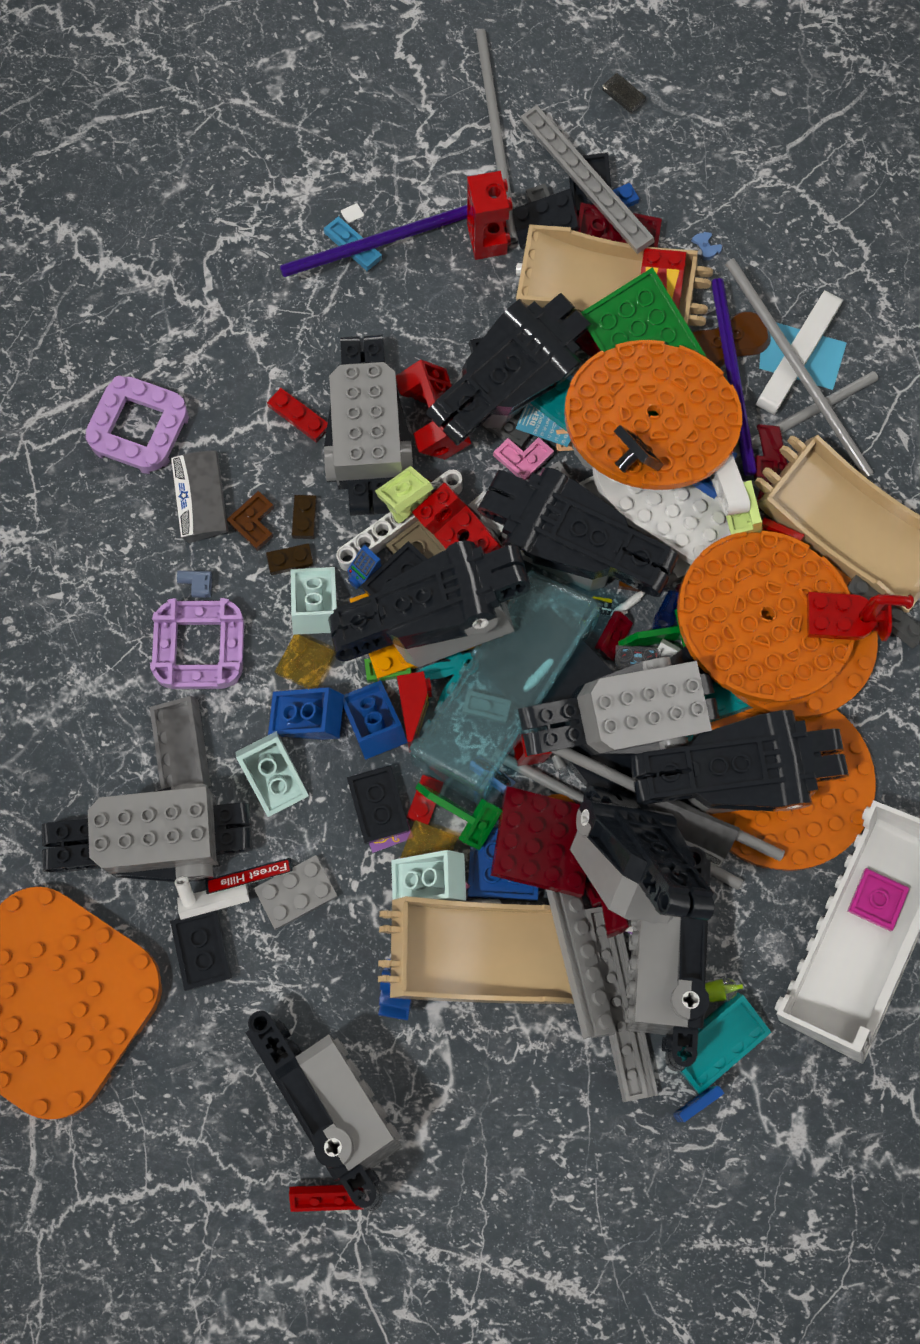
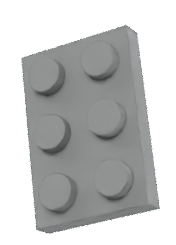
(295, 892)

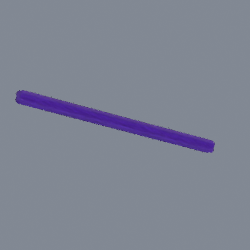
(373, 241)
(733, 373)

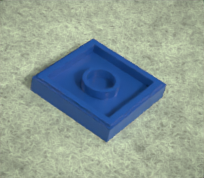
(698, 1103)

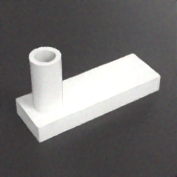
(198, 903)

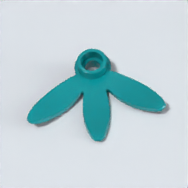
(445, 669)

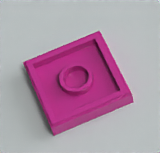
(878, 899)

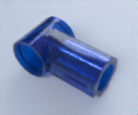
(666, 611)

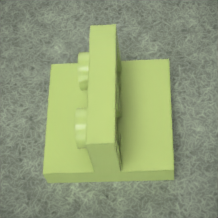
(404, 493)
(748, 521)

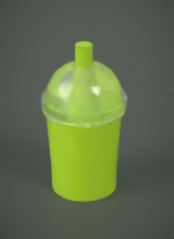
(722, 989)

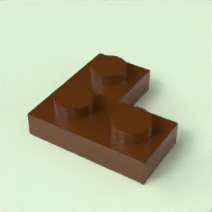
(247, 520)

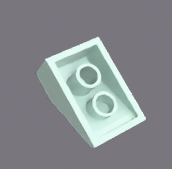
(312, 599)
(271, 774)
(430, 876)

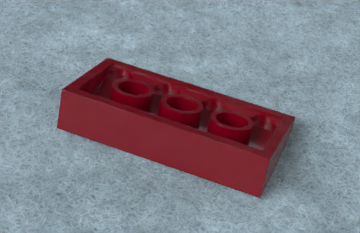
(595, 224)

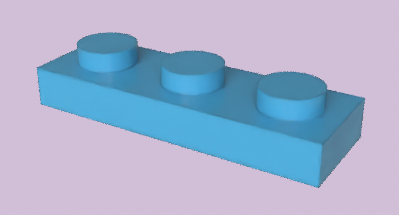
(342, 234)

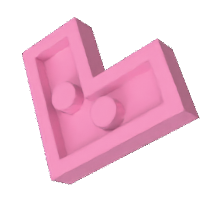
(523, 462)

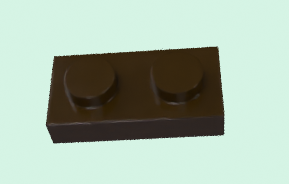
(304, 516)
(289, 558)

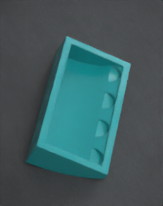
(724, 1041)

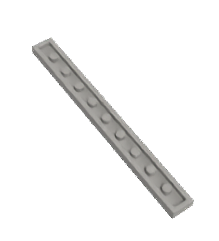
(587, 179)

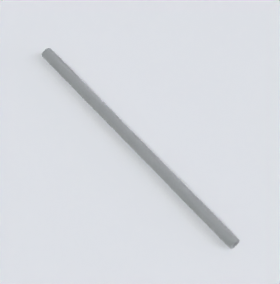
(495, 122)
(799, 368)
(813, 409)
(628, 782)
(577, 797)

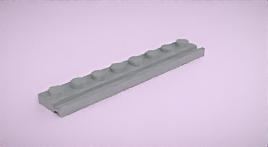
(581, 965)
(628, 1048)

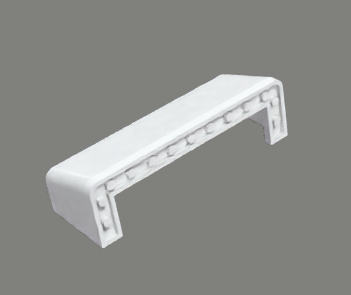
(852, 962)

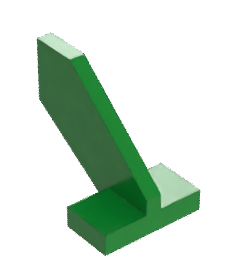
(653, 637)
(479, 823)

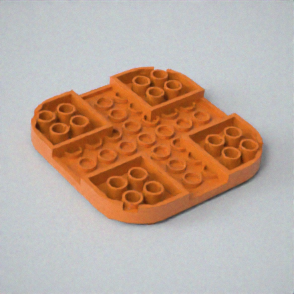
(67, 1001)

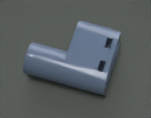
(200, 581)

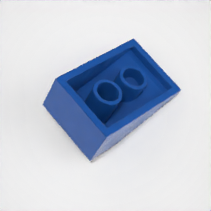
(307, 713)
(373, 720)

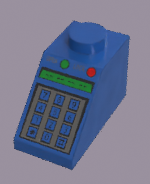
(363, 567)

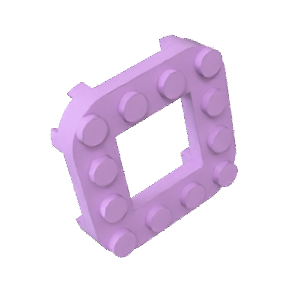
(128, 389)
(197, 613)

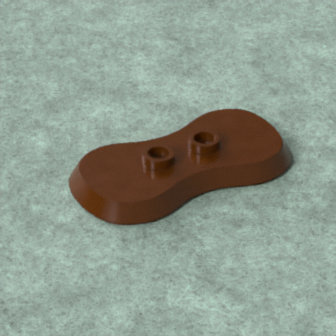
(748, 333)

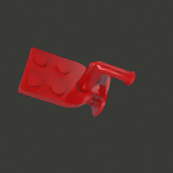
(851, 615)

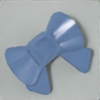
(708, 251)

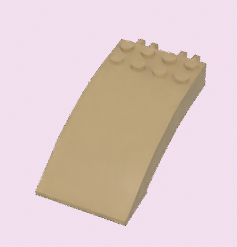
(592, 268)
(845, 517)
(474, 952)

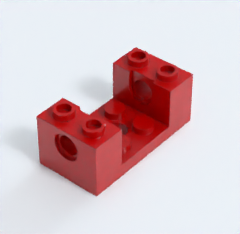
(488, 214)
(427, 383)
(449, 517)

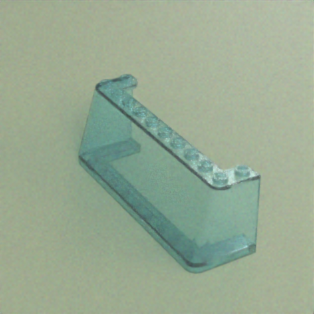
(515, 671)

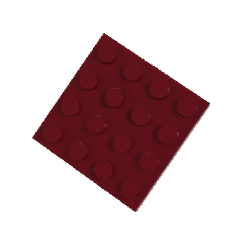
(537, 841)

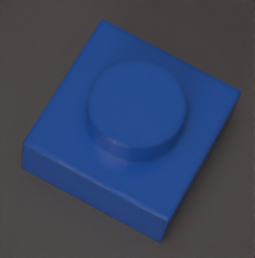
(627, 195)

